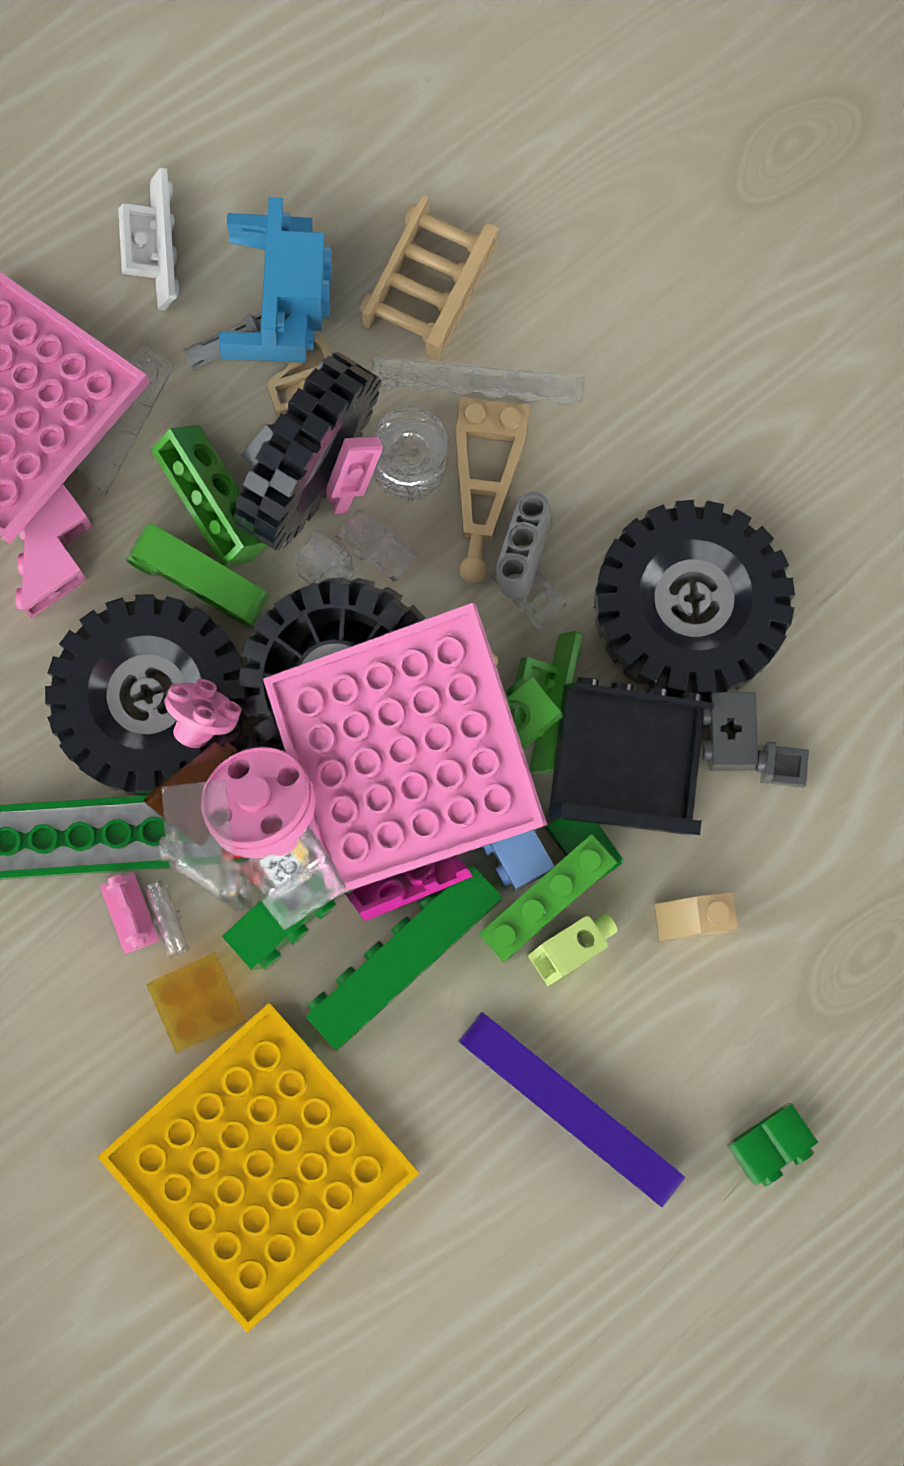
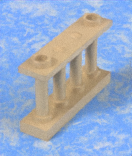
(449, 304)

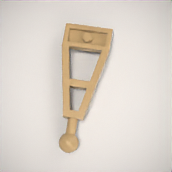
(488, 421)

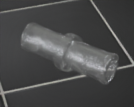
(166, 919)

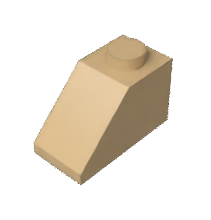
(696, 916)

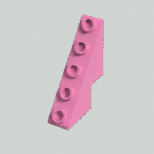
(46, 565)

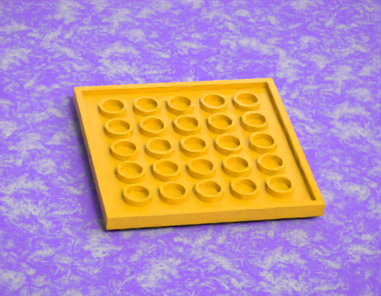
(258, 1166)

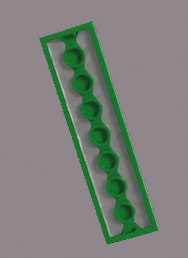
(80, 837)

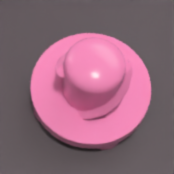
(200, 712)

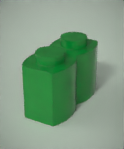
(772, 1145)

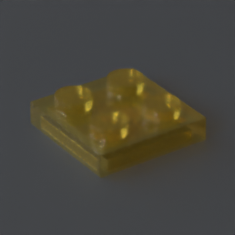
(195, 1002)

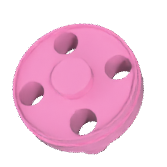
(265, 801)

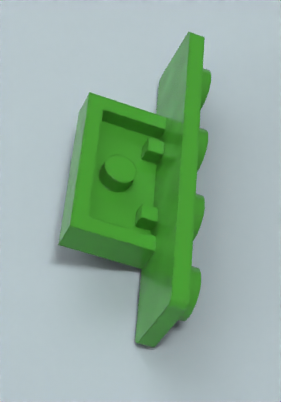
(551, 680)

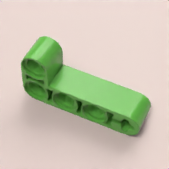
(197, 574)

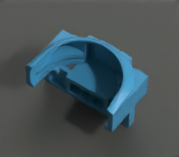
(294, 284)

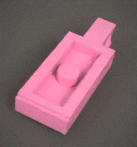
(352, 471)

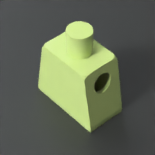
(564, 953)

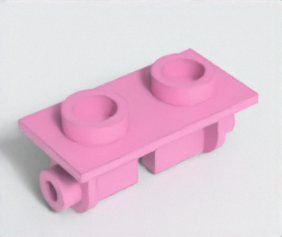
(129, 912)

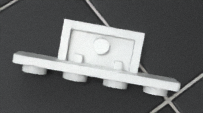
(148, 240)

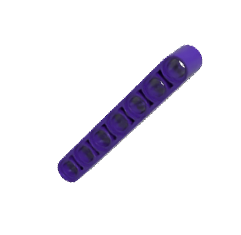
(572, 1109)

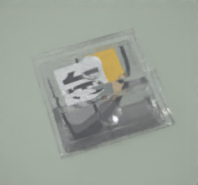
(296, 881)

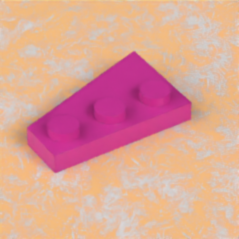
(407, 887)

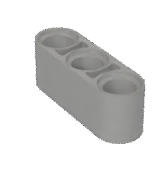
(524, 559)

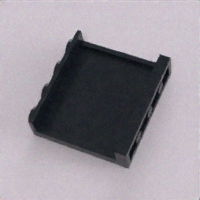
(628, 757)

